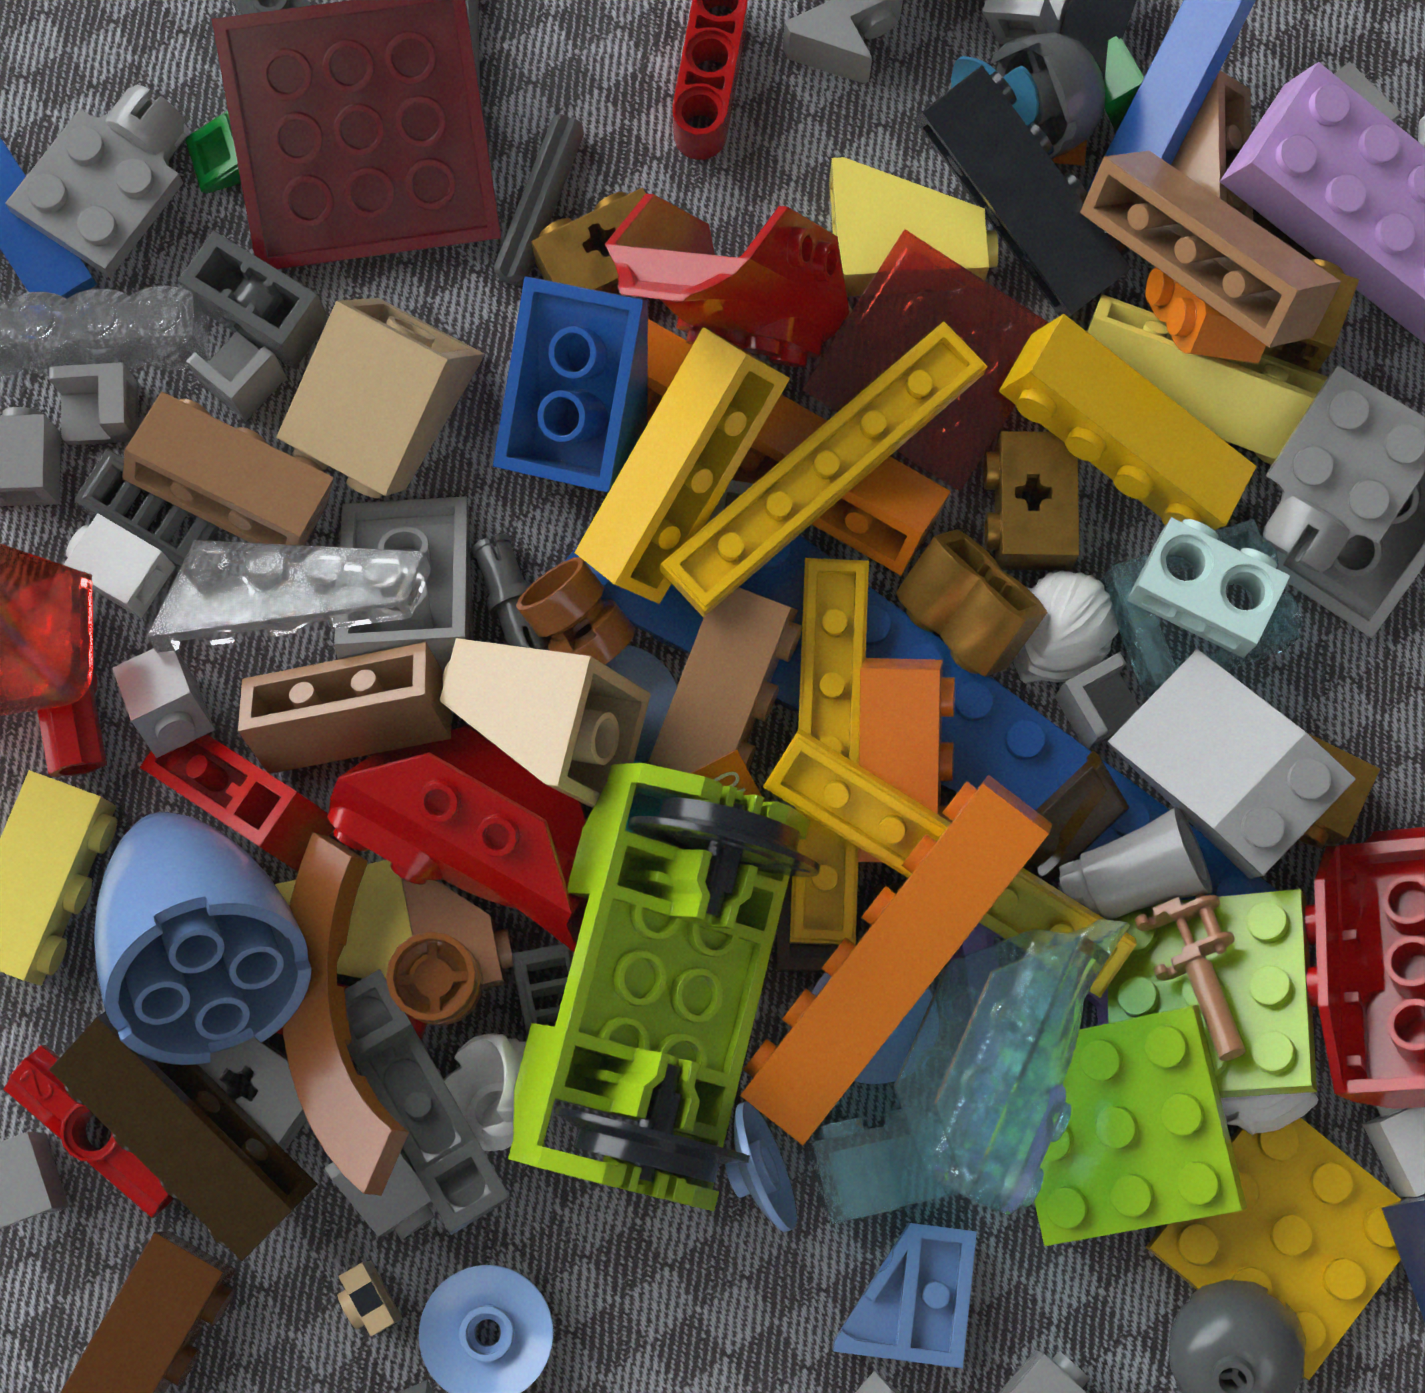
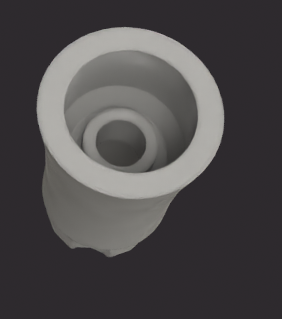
(1139, 869)

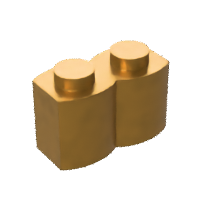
(970, 603)

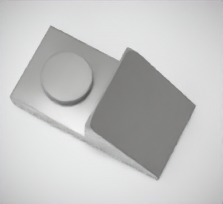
(833, 33)

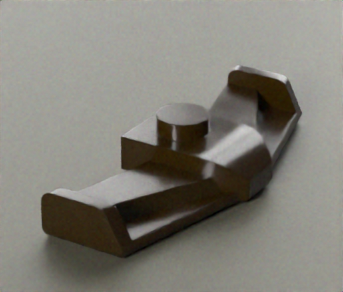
(1079, 816)

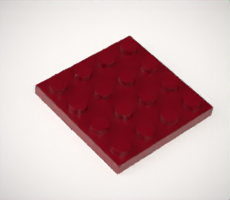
(357, 129)

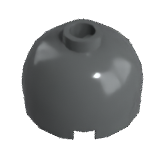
(1067, 85)
(1236, 1341)

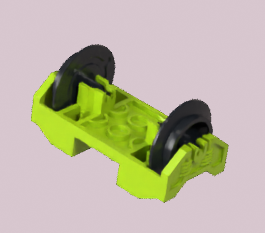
(660, 983)

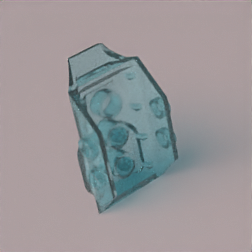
(994, 1058)

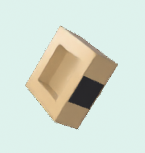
(367, 1299)

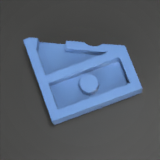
(916, 1300)

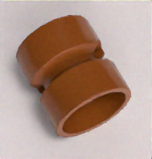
(571, 611)
(434, 979)

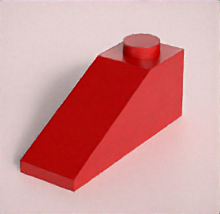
(242, 797)

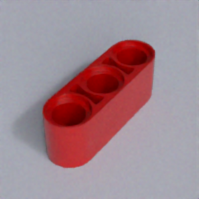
(708, 92)

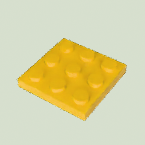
(1306, 1235)

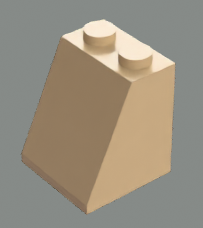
(376, 394)
(548, 711)

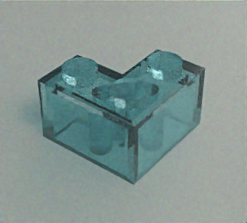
(870, 1169)

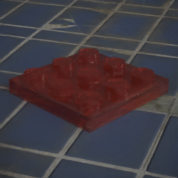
(898, 309)

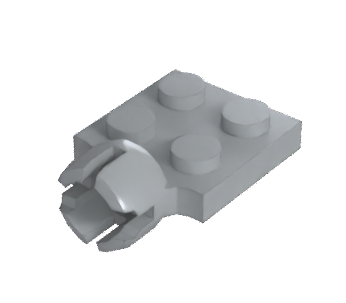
(105, 179)
(1345, 470)

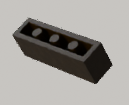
(186, 1136)

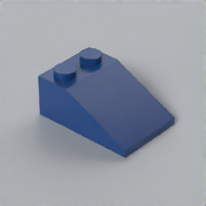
(574, 385)

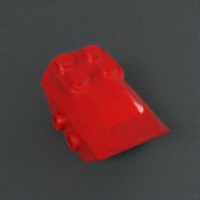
(770, 301)
(469, 819)
(1372, 967)

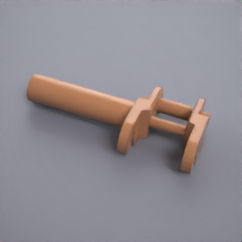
(1198, 968)

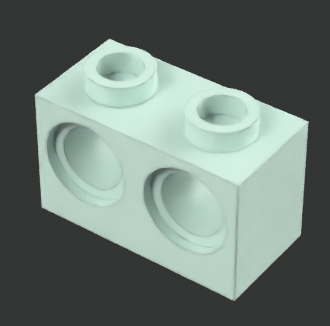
(1202, 602)

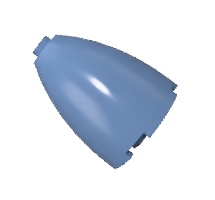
(194, 943)

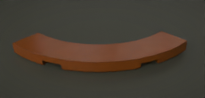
(336, 1101)

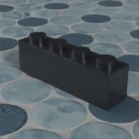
(1022, 190)

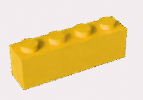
(1126, 426)
(681, 463)

